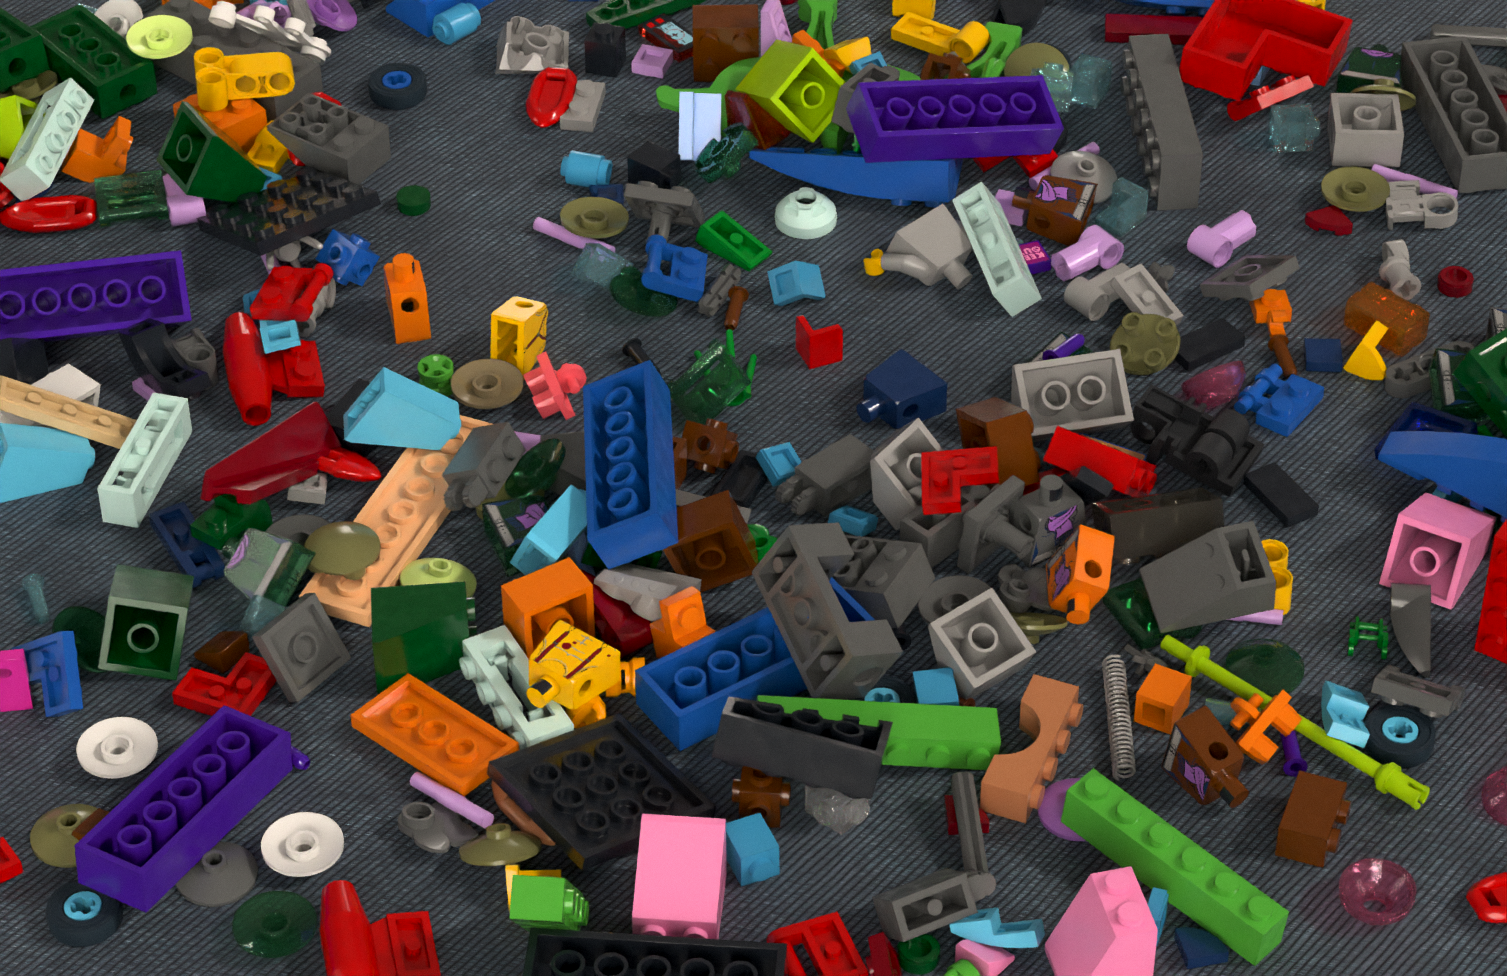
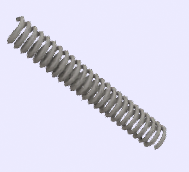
(1118, 708)

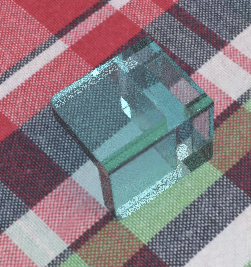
(1126, 208)
(598, 265)
(259, 614)

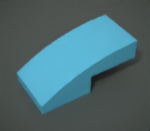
(279, 335)
(1344, 714)
(987, 929)

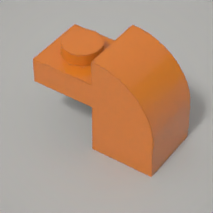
(98, 157)
(681, 622)

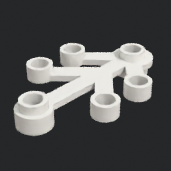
(291, 37)

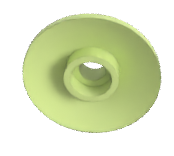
(159, 36)
(437, 571)

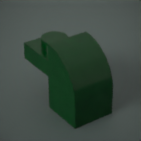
(230, 519)

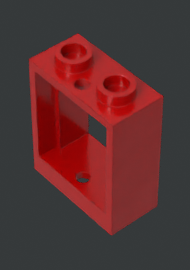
(1125, 471)

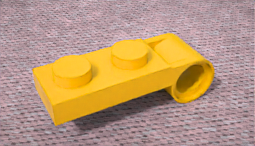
(940, 38)

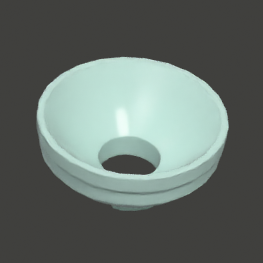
(805, 220)

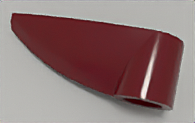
(618, 623)

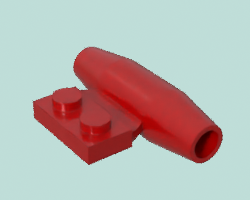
(255, 374)
(389, 947)

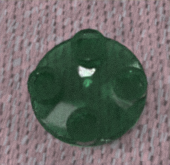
(632, 295)

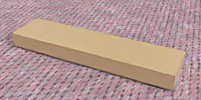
(64, 413)

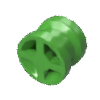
(436, 373)

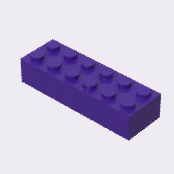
(954, 118)
(93, 296)
(183, 808)

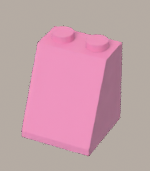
(1437, 547)
(680, 876)
(1105, 929)

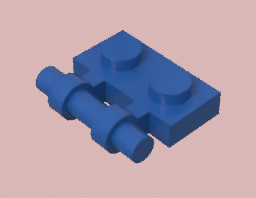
(1289, 400)

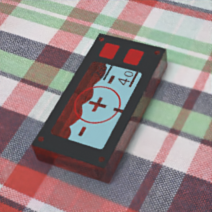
(668, 34)

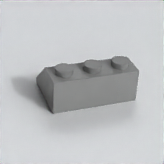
(1074, 393)

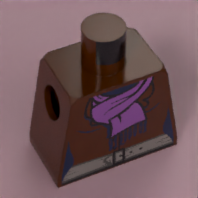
(1057, 207)
(1205, 759)

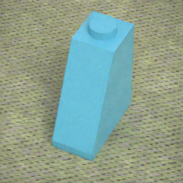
(401, 414)
(40, 460)
(553, 532)

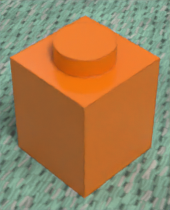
(1162, 698)

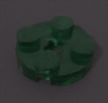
(724, 156)

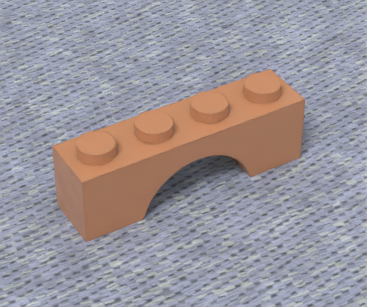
(1017, 780)

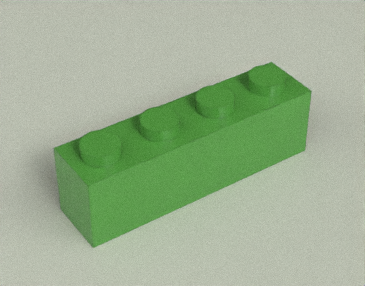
(547, 903)

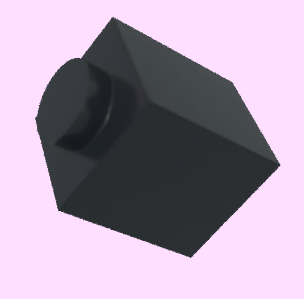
(605, 49)
(654, 165)

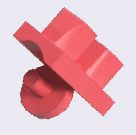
(552, 386)

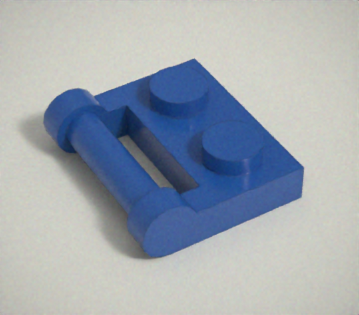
(685, 273)

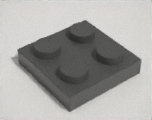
(1249, 277)
(301, 647)

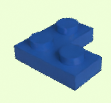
(56, 666)

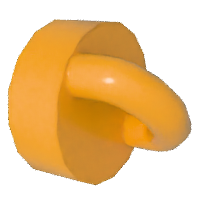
(587, 713)

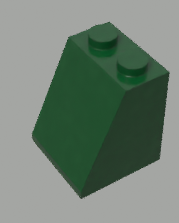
(206, 159)
(145, 622)
(419, 630)

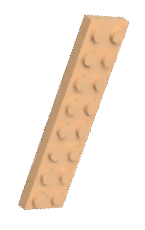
(405, 517)

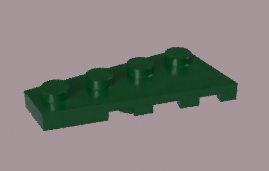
(634, 12)

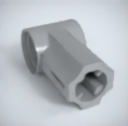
(1093, 295)

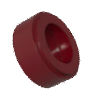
(1455, 281)

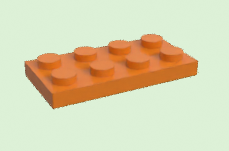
(433, 734)

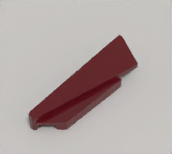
(273, 459)

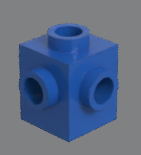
(354, 258)

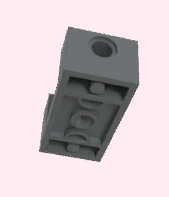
(830, 652)

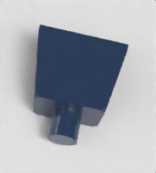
(902, 392)

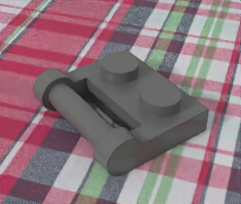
(1431, 697)

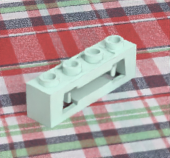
(46, 140)
(996, 249)
(145, 460)
(487, 662)

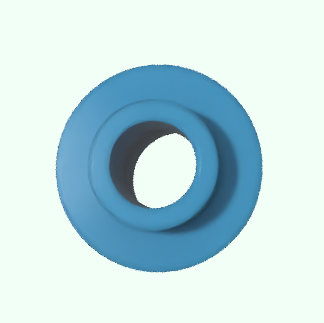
(456, 23)
(586, 169)

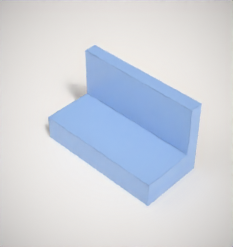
(698, 122)

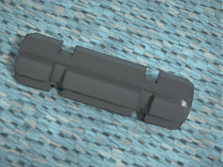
(718, 290)

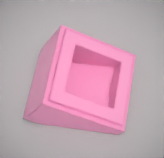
(985, 958)

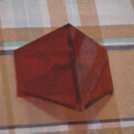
(761, 124)

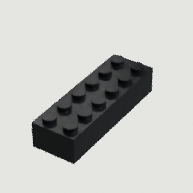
(620, 954)

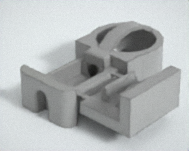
(1407, 205)

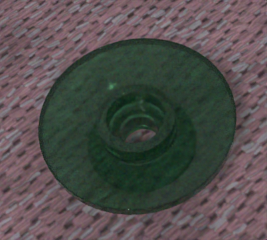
(536, 469)
(88, 634)
(1266, 665)
(274, 924)

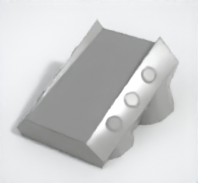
(530, 47)
(643, 587)

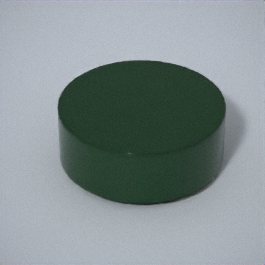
(413, 200)
(919, 954)

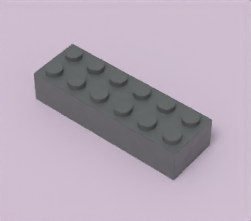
(235, 41)
(1458, 111)
(1162, 122)

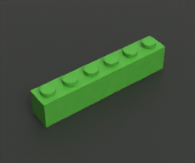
(920, 732)
(1173, 862)

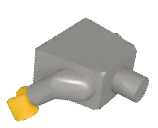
(926, 250)

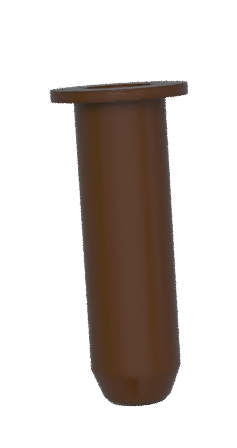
(737, 296)
(1279, 346)

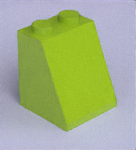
(794, 88)

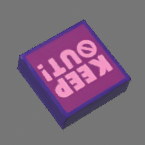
(1035, 257)

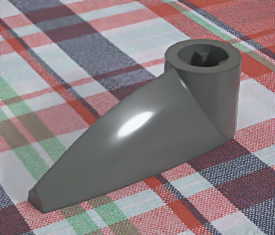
(1412, 622)

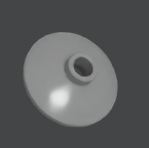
(1088, 168)

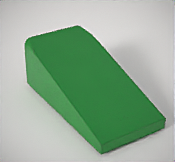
(732, 242)

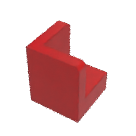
(820, 345)

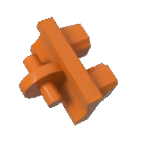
(1276, 713)

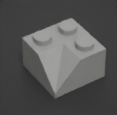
(1365, 130)
(898, 471)
(979, 644)

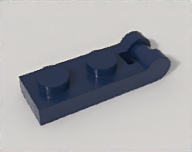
(174, 532)

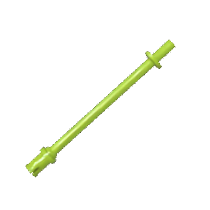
(1386, 776)

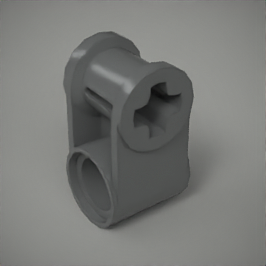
(198, 354)

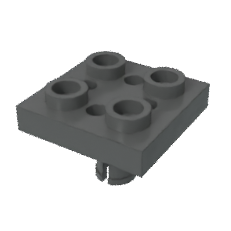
(664, 206)
(990, 526)

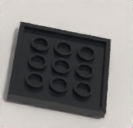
(287, 211)
(594, 788)

